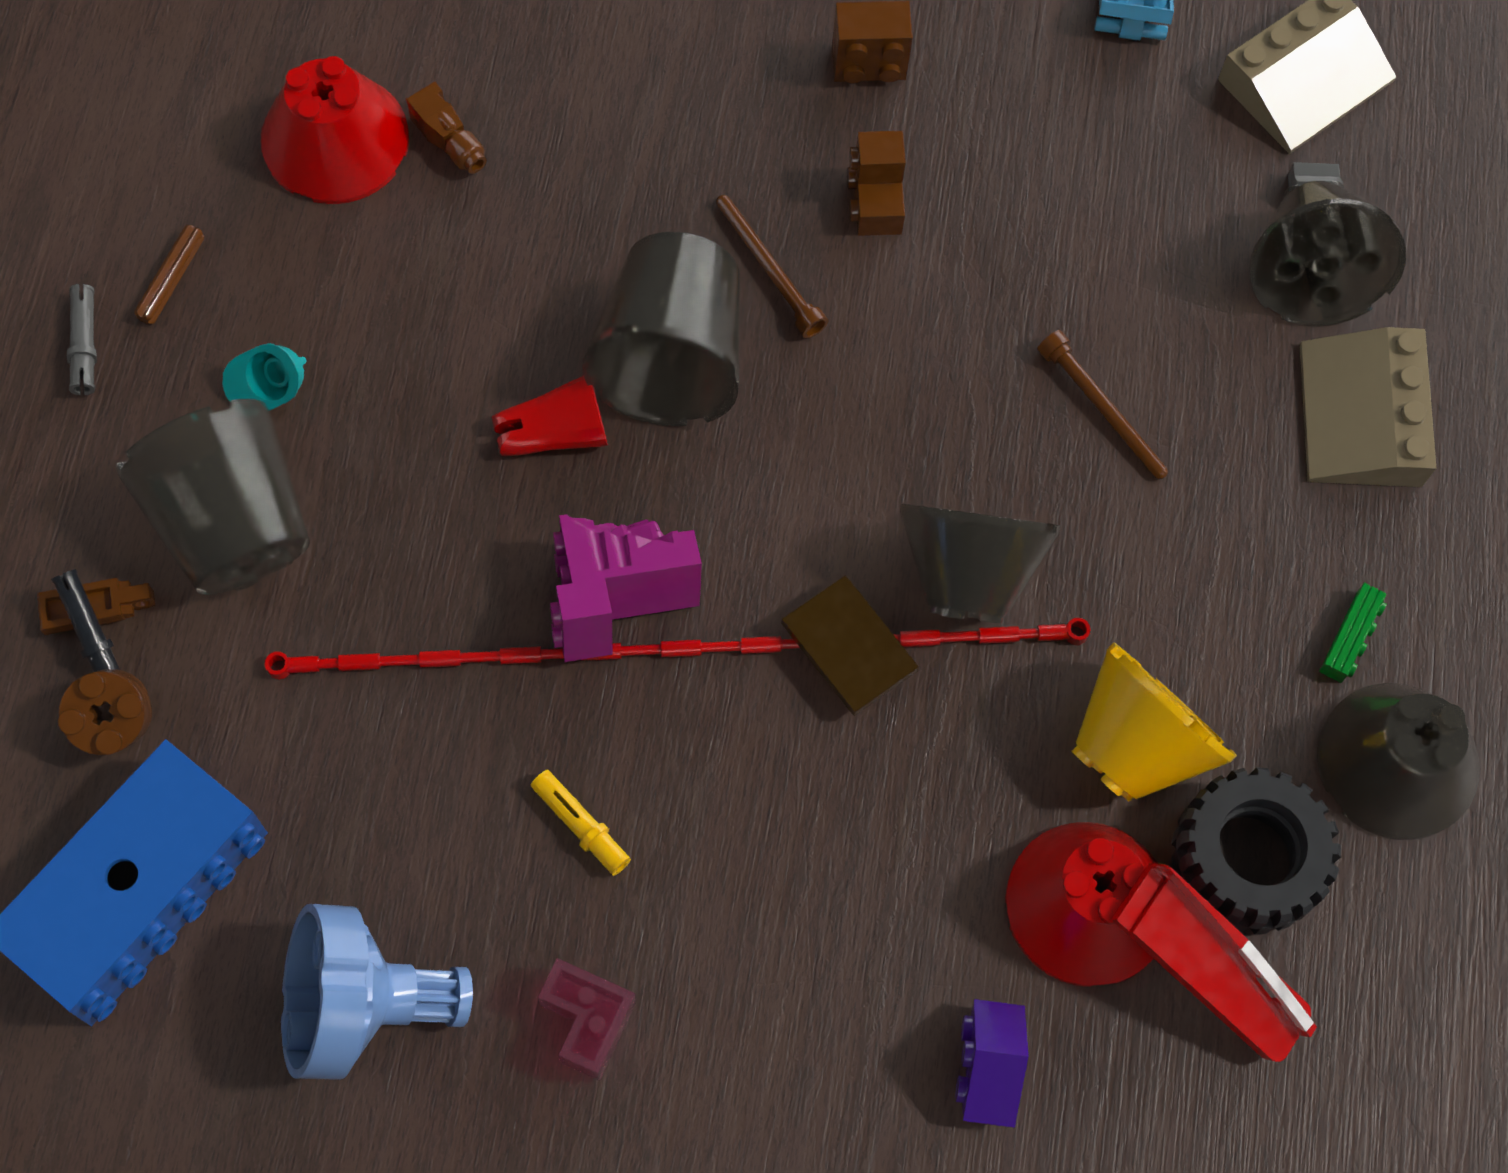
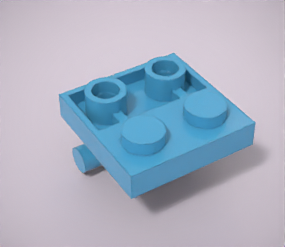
(1133, 18)

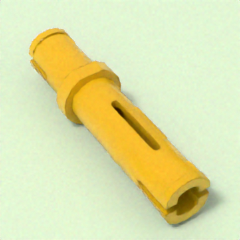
(592, 835)

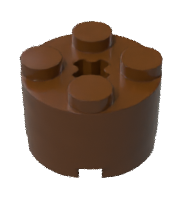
(82, 719)

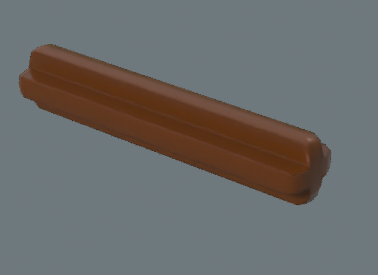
(169, 274)

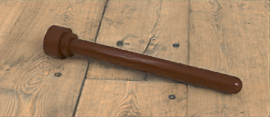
(809, 319)
(1057, 349)

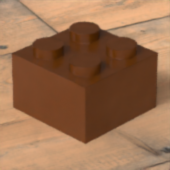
(871, 41)

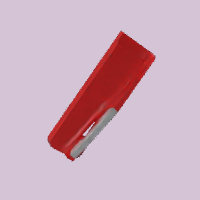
(1213, 961)

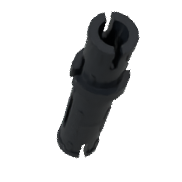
(85, 622)

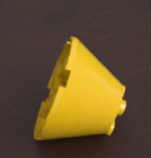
(1143, 732)

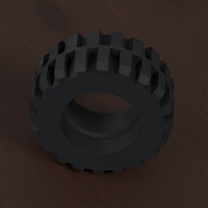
(1291, 815)

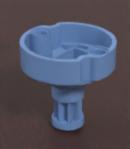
(344, 991)

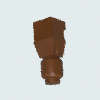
(444, 128)

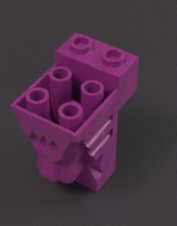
(617, 575)

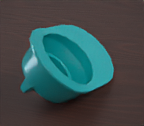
(264, 374)

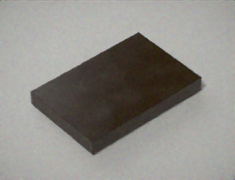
(849, 645)

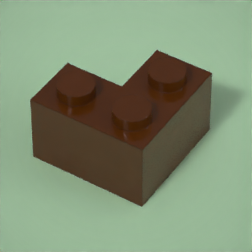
(877, 181)

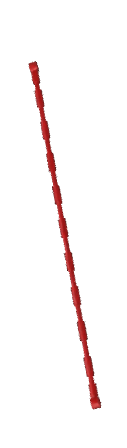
(666, 649)

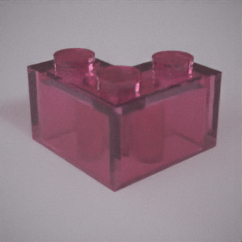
(598, 1014)

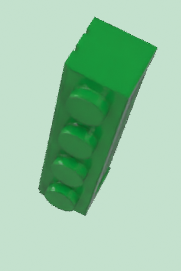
(1353, 632)

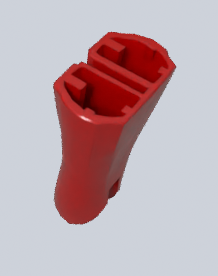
(552, 421)

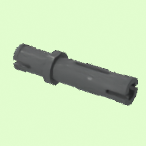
(81, 354)

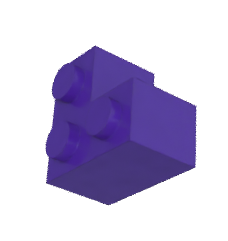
(995, 1063)

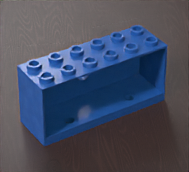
(96, 941)

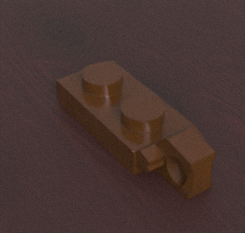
(109, 598)

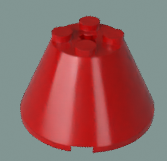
(333, 133)
(1065, 898)

